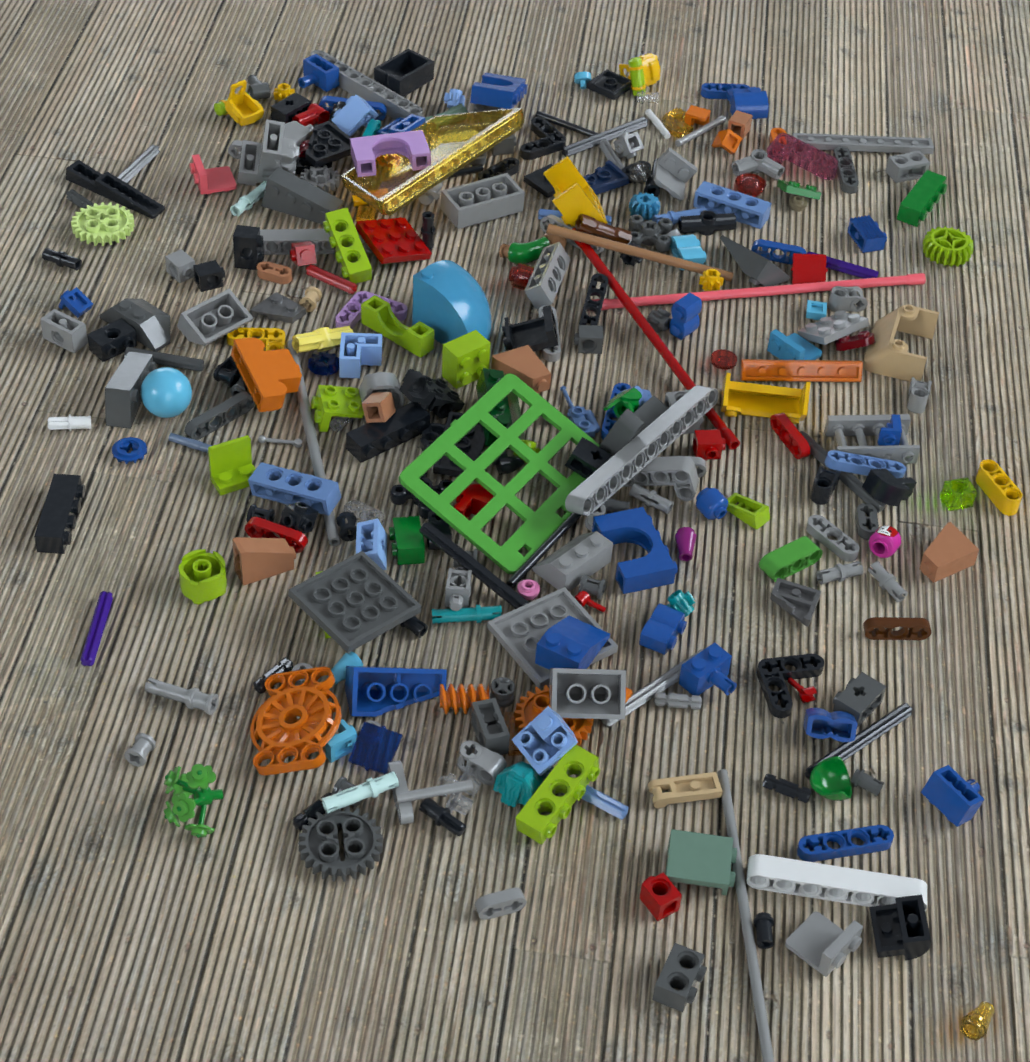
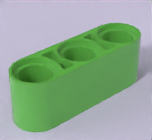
(790, 558)

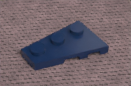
(606, 178)

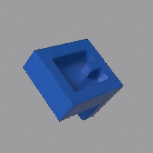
(75, 302)
(892, 433)

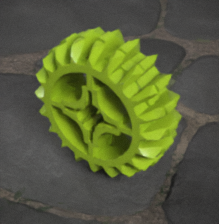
(948, 246)

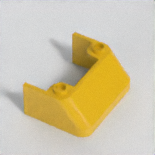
(573, 193)
(764, 400)

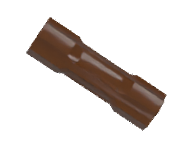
(593, 227)

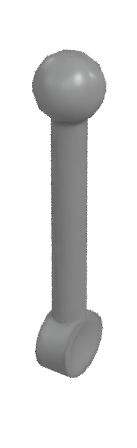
(297, 442)

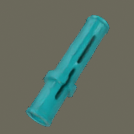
(466, 614)

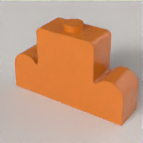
(266, 373)

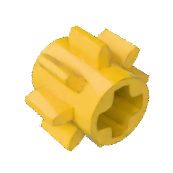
(282, 91)
(711, 280)

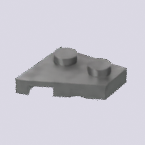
(279, 308)
(796, 599)

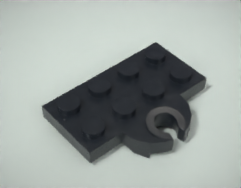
(471, 444)

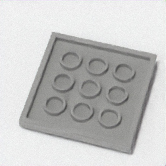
(524, 627)

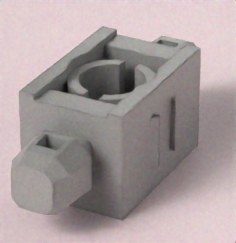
(458, 588)

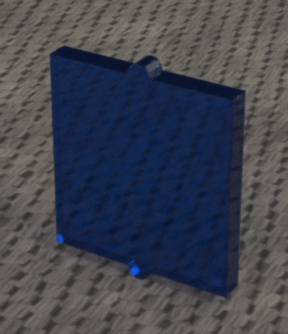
(375, 748)

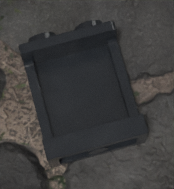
(536, 333)

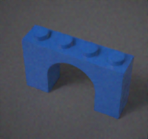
(498, 91)
(637, 527)

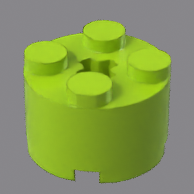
(202, 576)

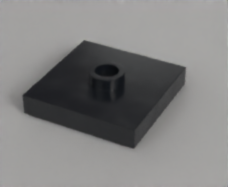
(609, 84)
(539, 182)

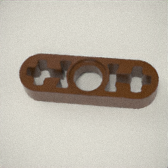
(918, 628)

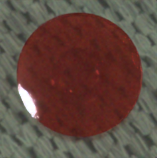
(723, 359)

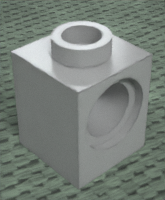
(180, 265)

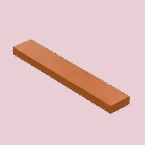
(801, 370)

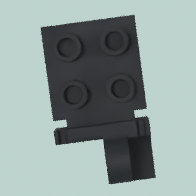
(431, 393)

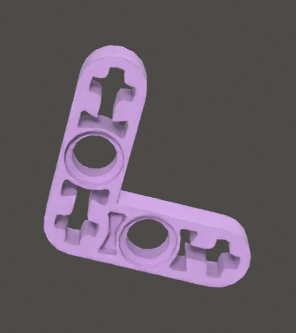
(399, 309)

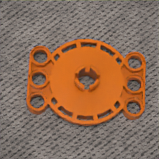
(283, 732)

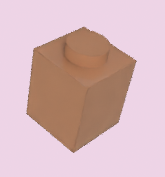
(740, 123)
(378, 407)

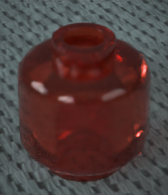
(520, 275)

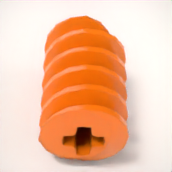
(461, 698)

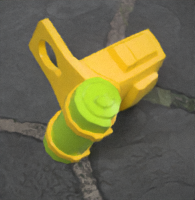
(643, 71)
(240, 106)

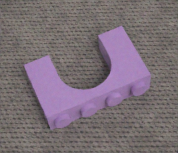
(409, 144)

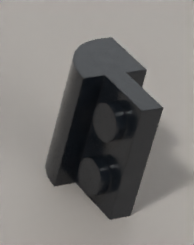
(901, 928)

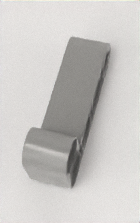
(670, 471)

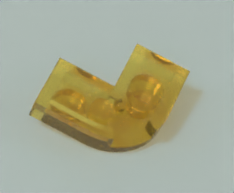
(675, 123)

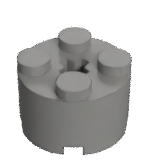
(382, 383)

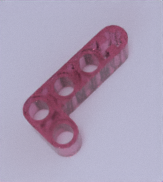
(803, 155)

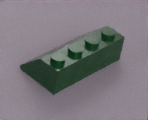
(506, 411)

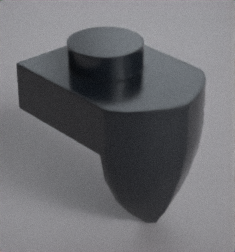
(507, 464)

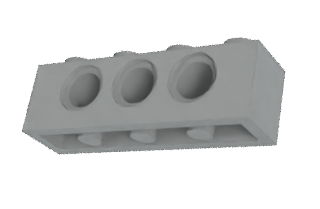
(547, 275)

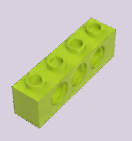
(352, 258)
(540, 827)

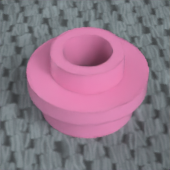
(528, 589)

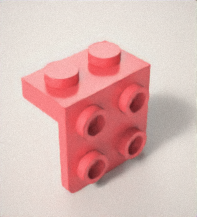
(211, 179)

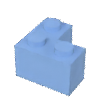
(353, 115)
(359, 350)

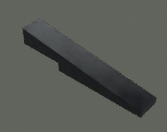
(113, 189)

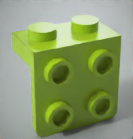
(335, 402)

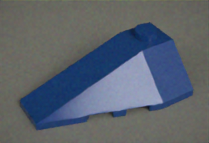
(383, 689)

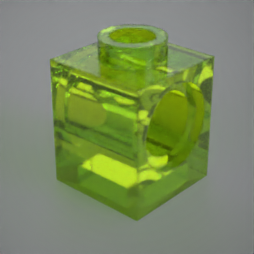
(958, 494)

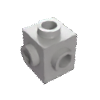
(628, 145)

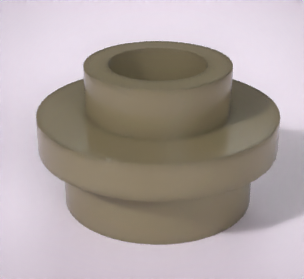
(797, 203)

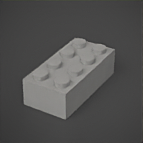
(482, 200)

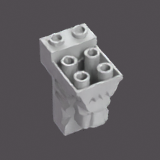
(263, 158)

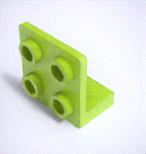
(231, 465)

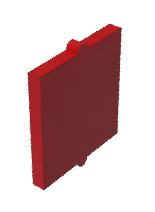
(808, 268)

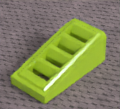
(754, 514)

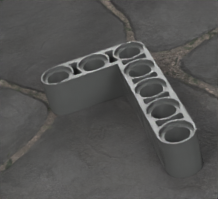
(631, 424)

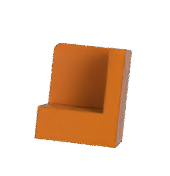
(697, 115)
(727, 140)

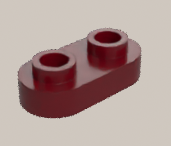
(849, 342)

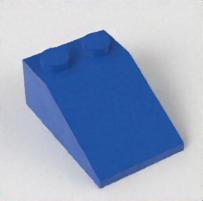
(570, 645)

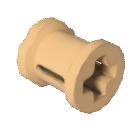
(311, 297)

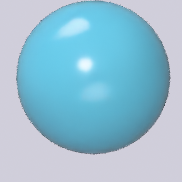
(166, 392)

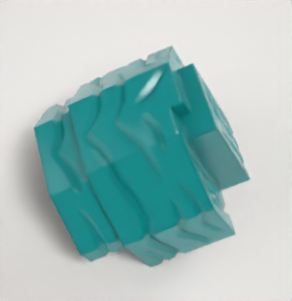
(517, 783)

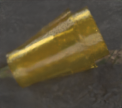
(977, 1022)

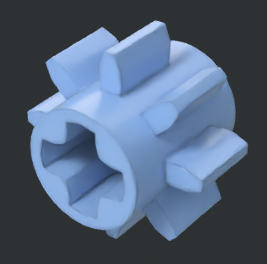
(454, 98)

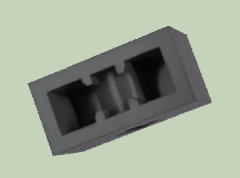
(860, 697)

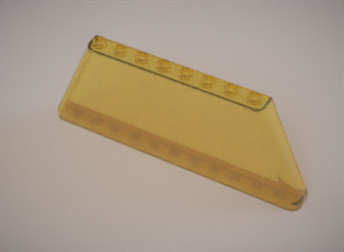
(452, 143)

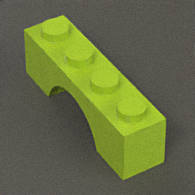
(380, 318)

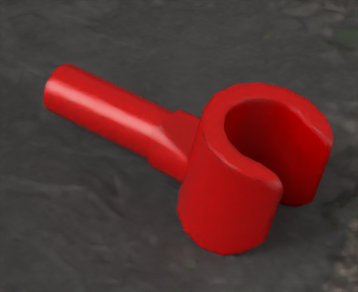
(584, 599)
(806, 694)

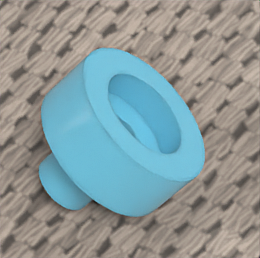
(582, 79)

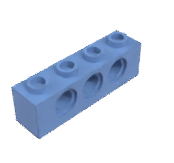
(724, 201)
(292, 486)

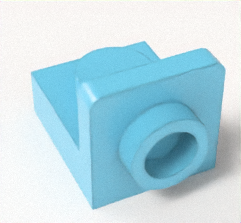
(341, 743)

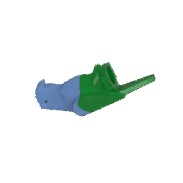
(629, 399)

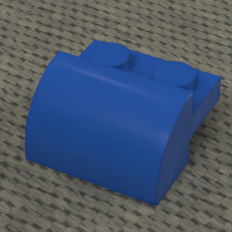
(749, 101)
(402, 125)

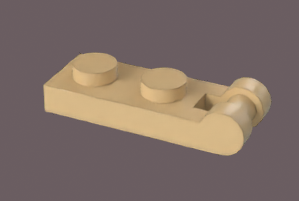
(685, 789)

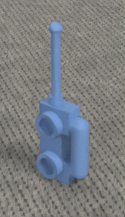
(580, 417)

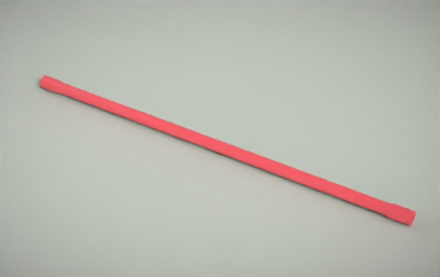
(909, 279)

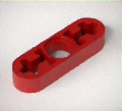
(790, 435)
(263, 528)

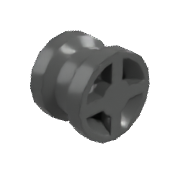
(503, 690)

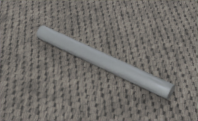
(700, 131)

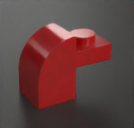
(472, 500)

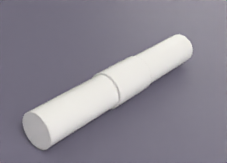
(658, 124)

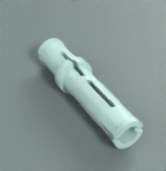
(246, 201)
(368, 789)

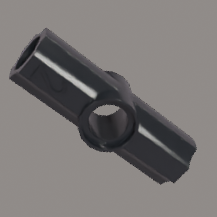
(707, 223)

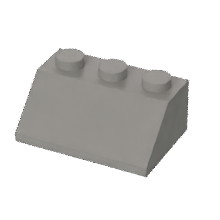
(213, 318)
(578, 557)
(588, 693)

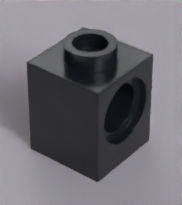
(208, 275)

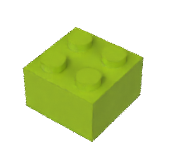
(465, 358)

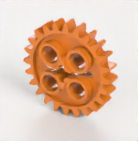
(536, 702)

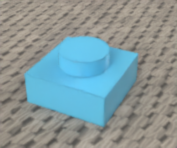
(816, 310)

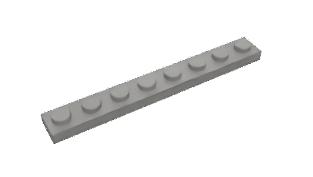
(867, 143)

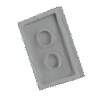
(833, 327)

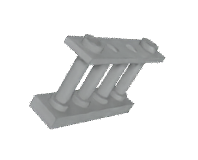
(870, 426)

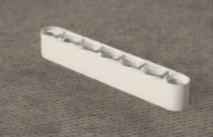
(830, 881)

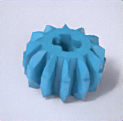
(644, 205)

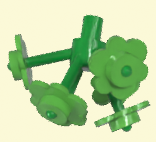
(183, 805)

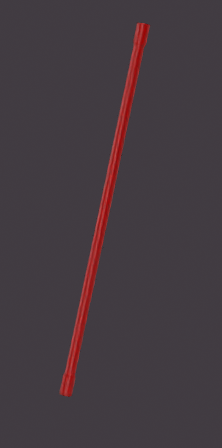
(730, 439)

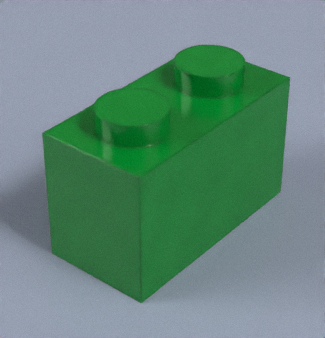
(408, 540)

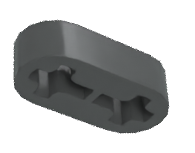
(862, 520)

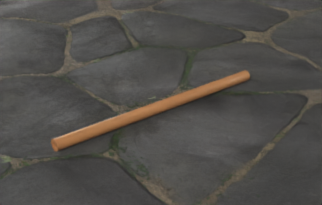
(634, 251)

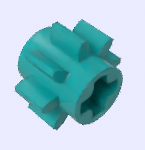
(681, 602)

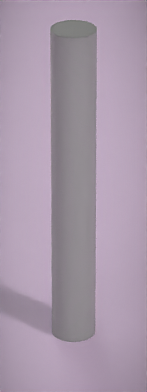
(434, 791)

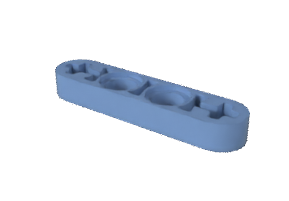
(862, 464)

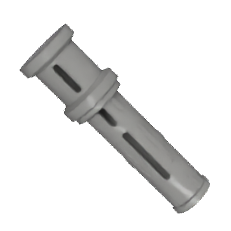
(190, 697)

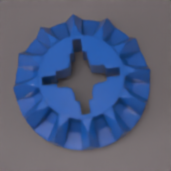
(123, 446)

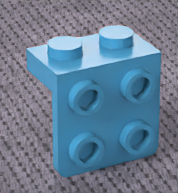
(792, 347)

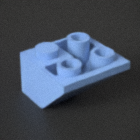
(545, 740)

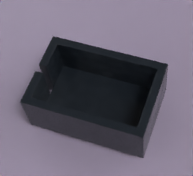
(405, 72)

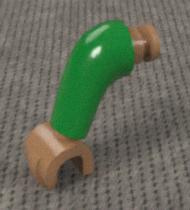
(529, 251)

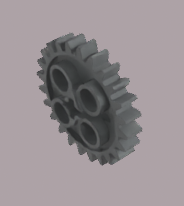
(320, 843)

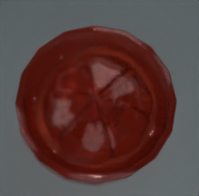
(750, 184)

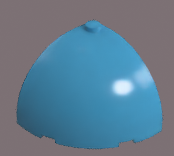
(450, 302)

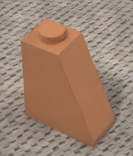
(524, 365)
(948, 554)
(261, 558)

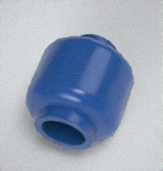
(712, 503)

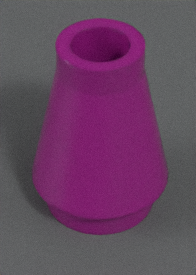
(685, 542)

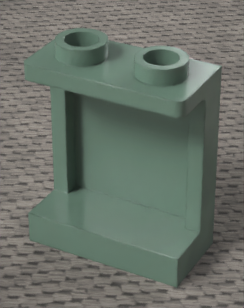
(701, 859)

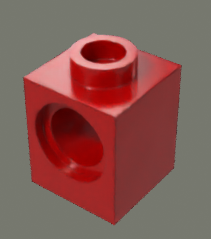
(663, 904)

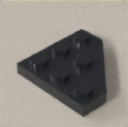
(327, 145)

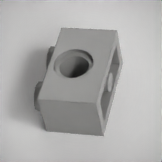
(64, 331)

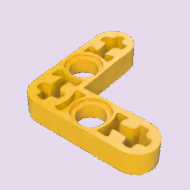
(274, 336)

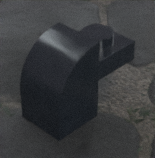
(887, 488)

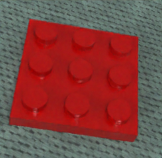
(393, 240)

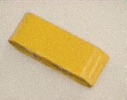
(998, 487)

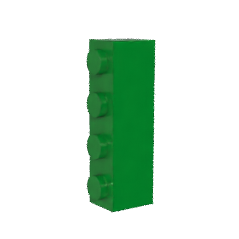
(922, 198)

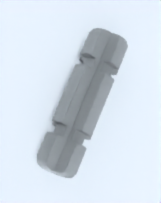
(678, 700)

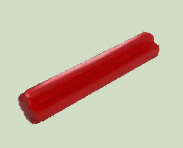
(331, 279)

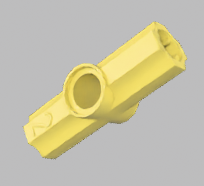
(319, 339)

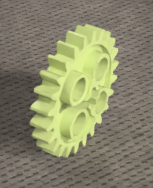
(102, 224)

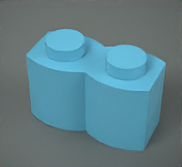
(687, 248)

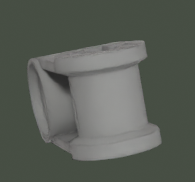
(845, 298)
(918, 395)
(484, 762)

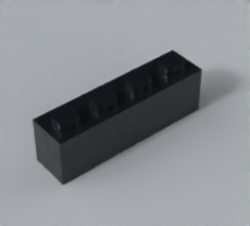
(379, 437)
(59, 514)

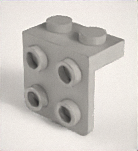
(823, 942)

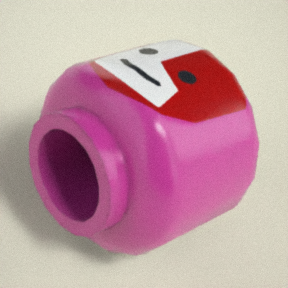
(884, 541)

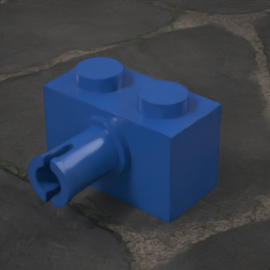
(320, 73)
(707, 669)
(953, 795)

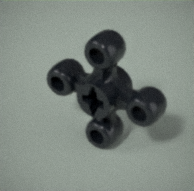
(400, 494)

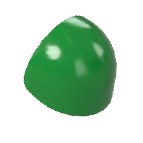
(831, 779)

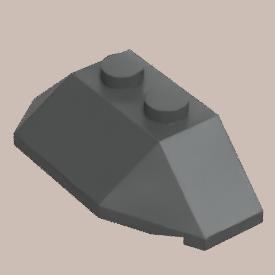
(150, 323)

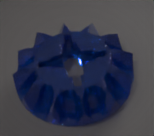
(317, 366)

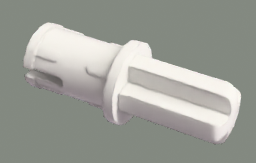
(70, 422)

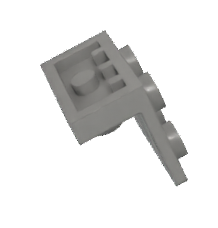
(673, 172)

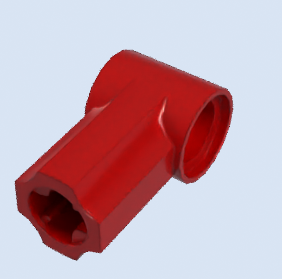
(314, 115)

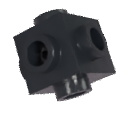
(299, 517)

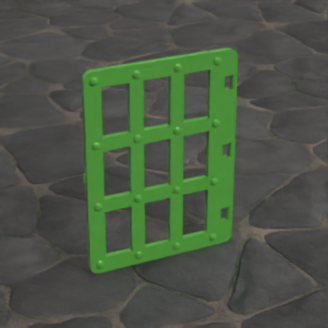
(538, 524)

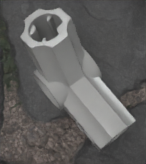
(758, 163)

